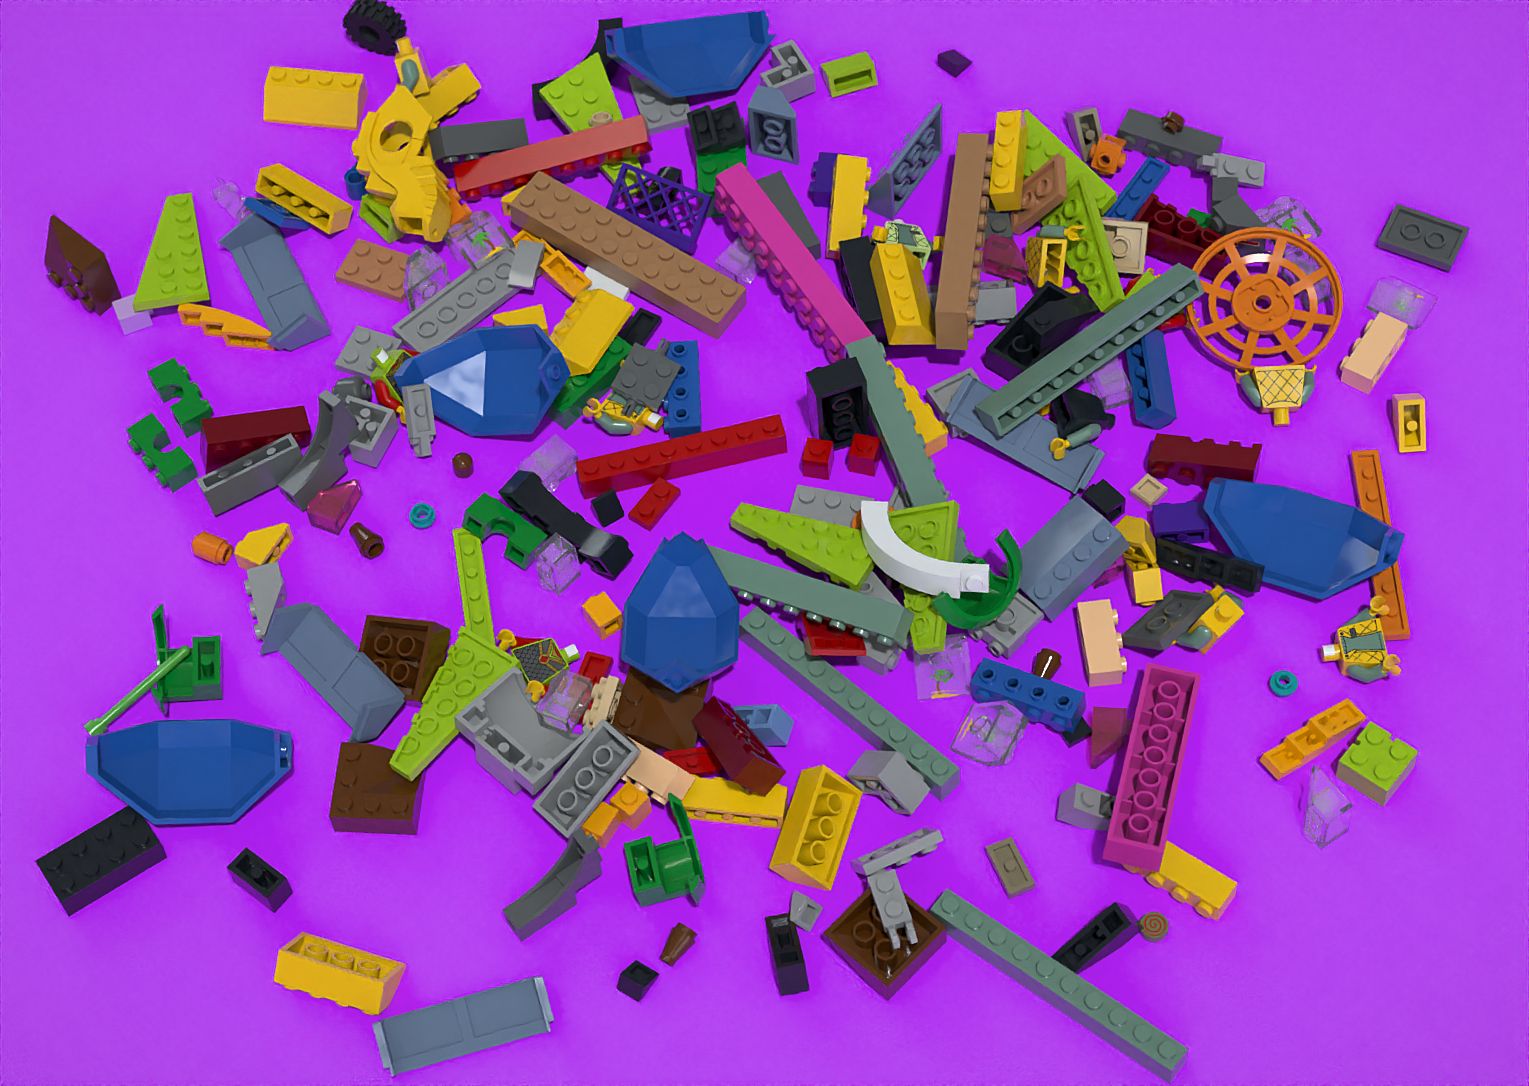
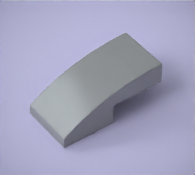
(526, 264)

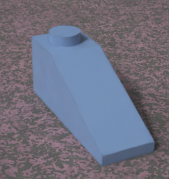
(768, 722)

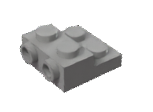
(942, 395)
(1010, 629)

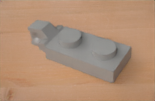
(1249, 172)
(419, 417)

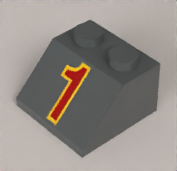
(1235, 215)

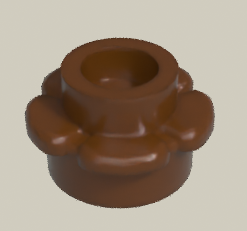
(1172, 122)

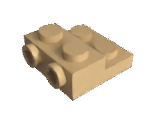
(1127, 243)
(606, 699)

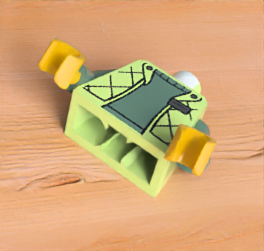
(910, 236)

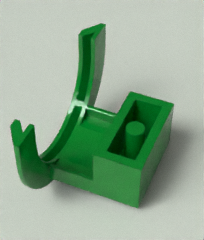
(981, 608)
(196, 676)
(667, 868)

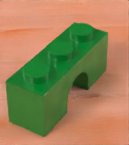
(173, 382)
(172, 467)
(490, 516)

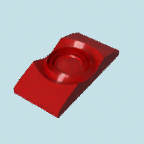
(827, 640)

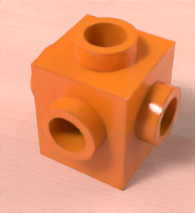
(1108, 154)

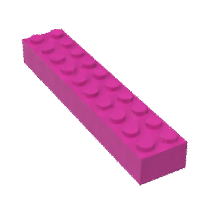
(787, 261)

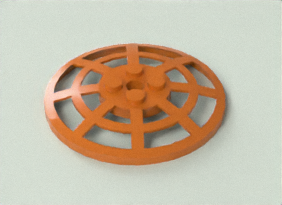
(1270, 288)

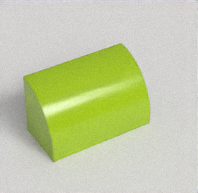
(849, 74)
(379, 218)

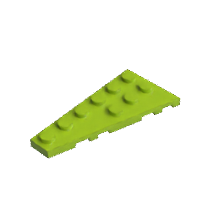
(579, 96)
(1044, 145)
(1092, 256)
(175, 261)
(933, 533)
(810, 542)
(467, 672)

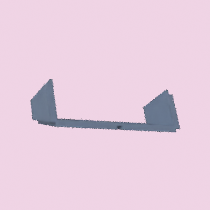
(276, 283)
(1027, 441)
(334, 668)
(464, 1025)

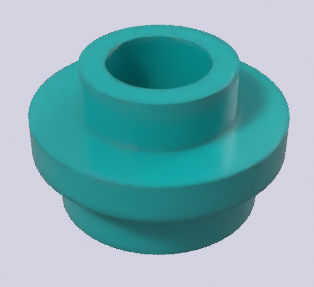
(419, 510)
(1280, 689)

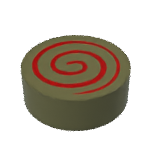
(1155, 927)

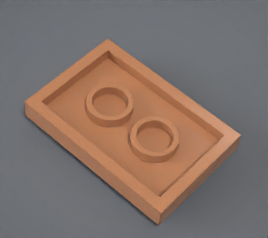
(1040, 194)
(374, 270)

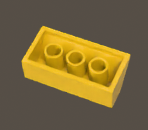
(447, 90)
(314, 98)
(902, 295)
(589, 328)
(816, 828)
(338, 973)

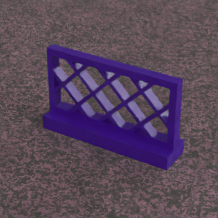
(672, 237)

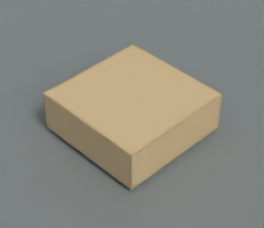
(1148, 491)

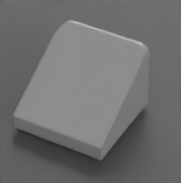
(804, 911)

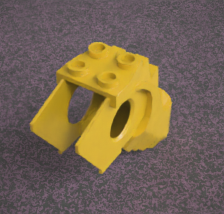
(400, 177)

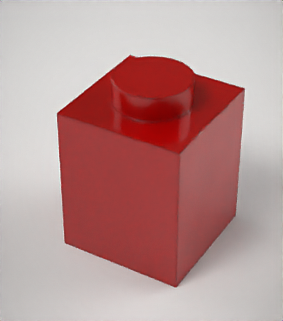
(864, 454)
(818, 458)

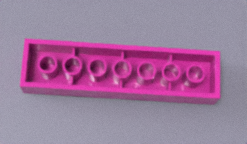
(1152, 767)

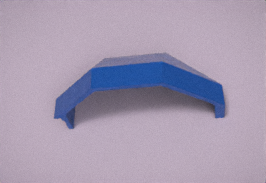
(692, 53)
(490, 378)
(1300, 536)
(681, 617)
(190, 767)

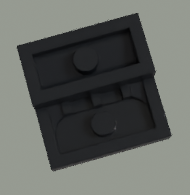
(717, 128)

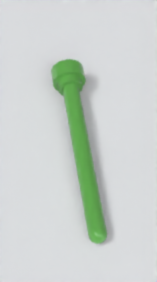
(99, 725)

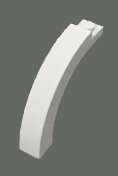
(912, 567)

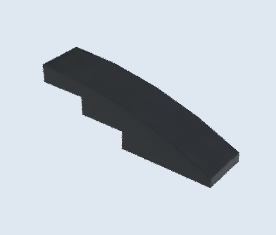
(1209, 564)

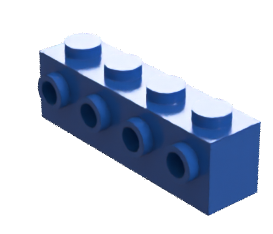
(1151, 380)
(685, 393)
(1032, 695)

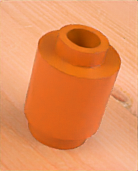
(212, 548)

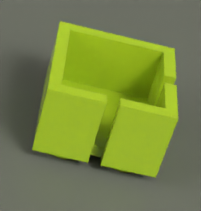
(1376, 764)

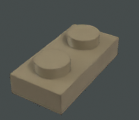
(1010, 867)

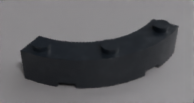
(541, 109)
(599, 548)

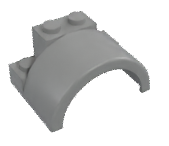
(510, 737)

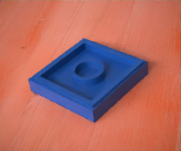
(275, 213)

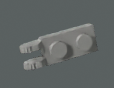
(891, 906)

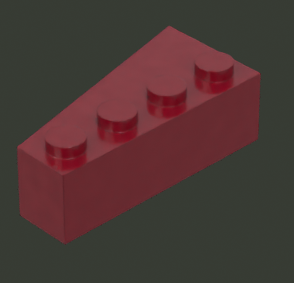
(1178, 237)
(234, 436)
(1202, 461)
(738, 747)

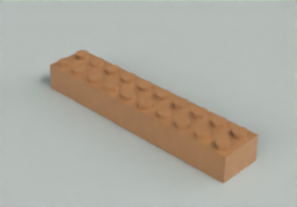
(963, 242)
(628, 255)

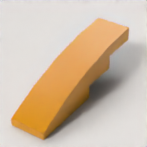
(557, 268)
(219, 323)
(1313, 739)

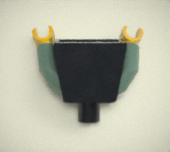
(1078, 418)

